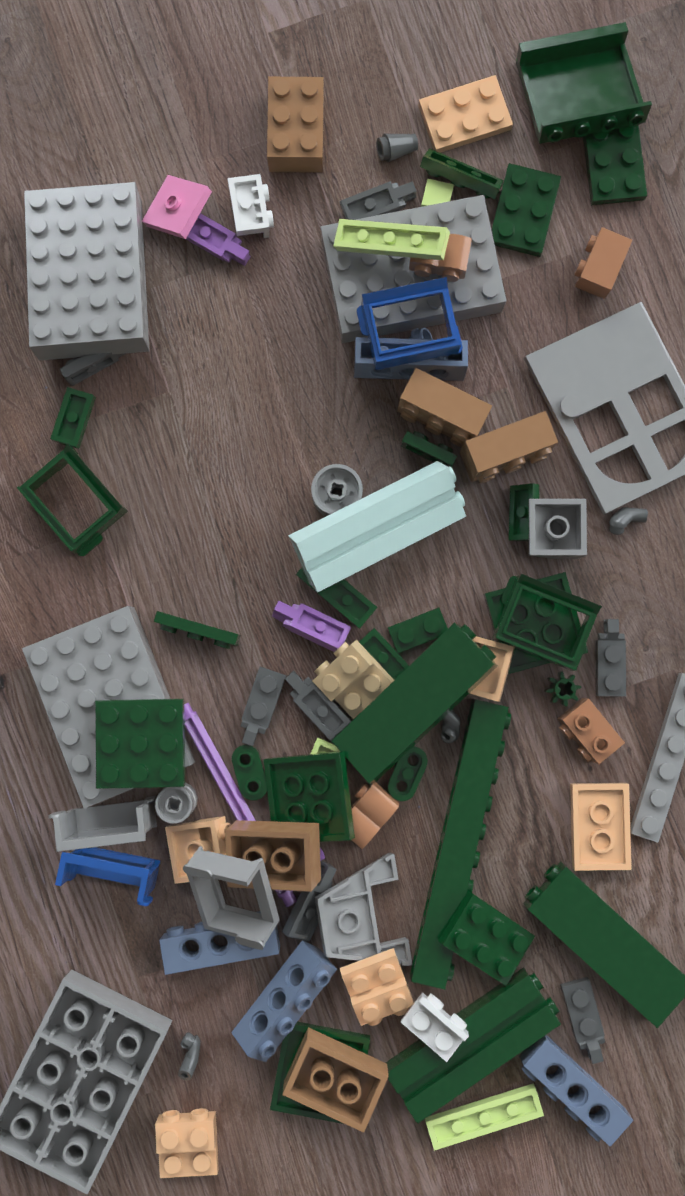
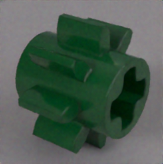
(570, 687)

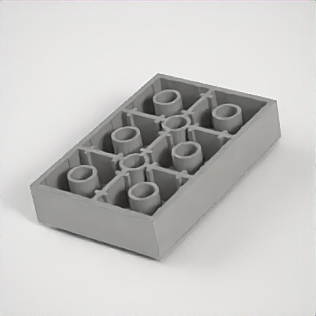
(86, 271)
(362, 273)
(89, 664)
(79, 1080)

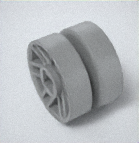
(338, 477)

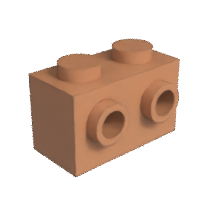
(602, 263)
(590, 731)

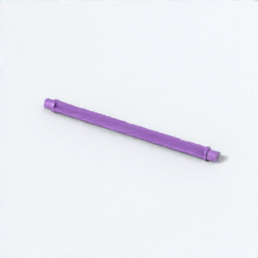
(223, 778)

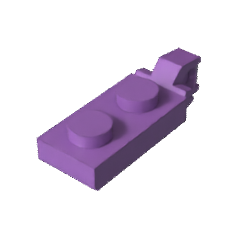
(217, 240)
(312, 625)

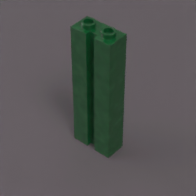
(415, 702)
(607, 943)
(498, 1029)

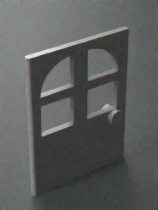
(603, 368)

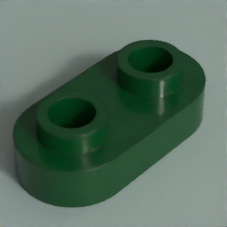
(249, 772)
(409, 773)

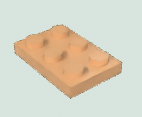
(465, 114)
(600, 826)

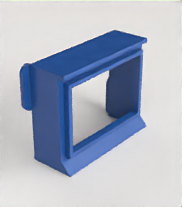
(414, 352)
(111, 866)

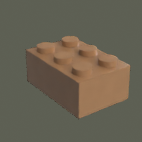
(295, 124)
(442, 408)
(508, 448)
(287, 850)
(335, 1079)

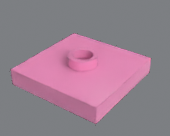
(176, 206)

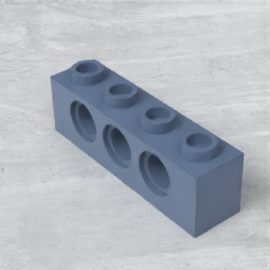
(447, 367)
(179, 959)
(283, 1001)
(607, 1122)

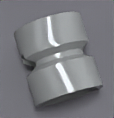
(176, 803)

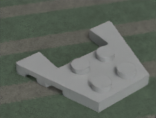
(349, 917)

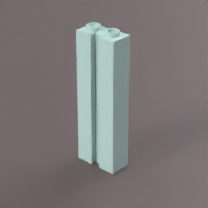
(378, 525)

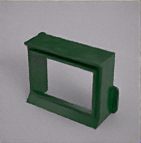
(92, 535)
(510, 598)

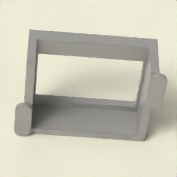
(104, 824)
(248, 927)

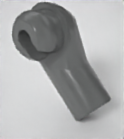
(624, 517)
(450, 727)
(191, 1058)

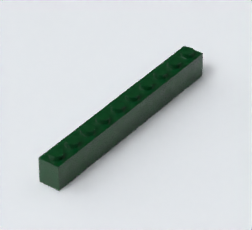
(459, 839)

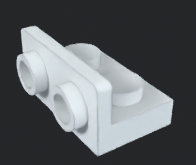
(249, 205)
(435, 1026)

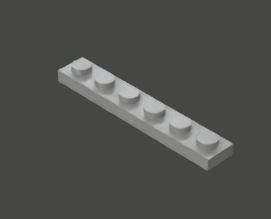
(663, 769)

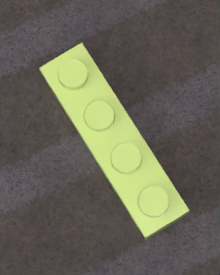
(391, 239)
(484, 1116)

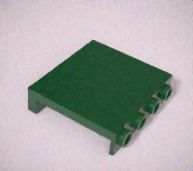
(580, 83)

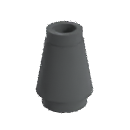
(395, 145)

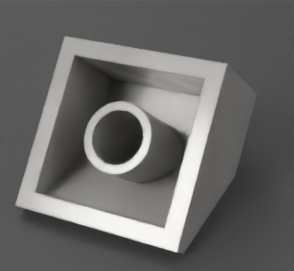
(558, 528)

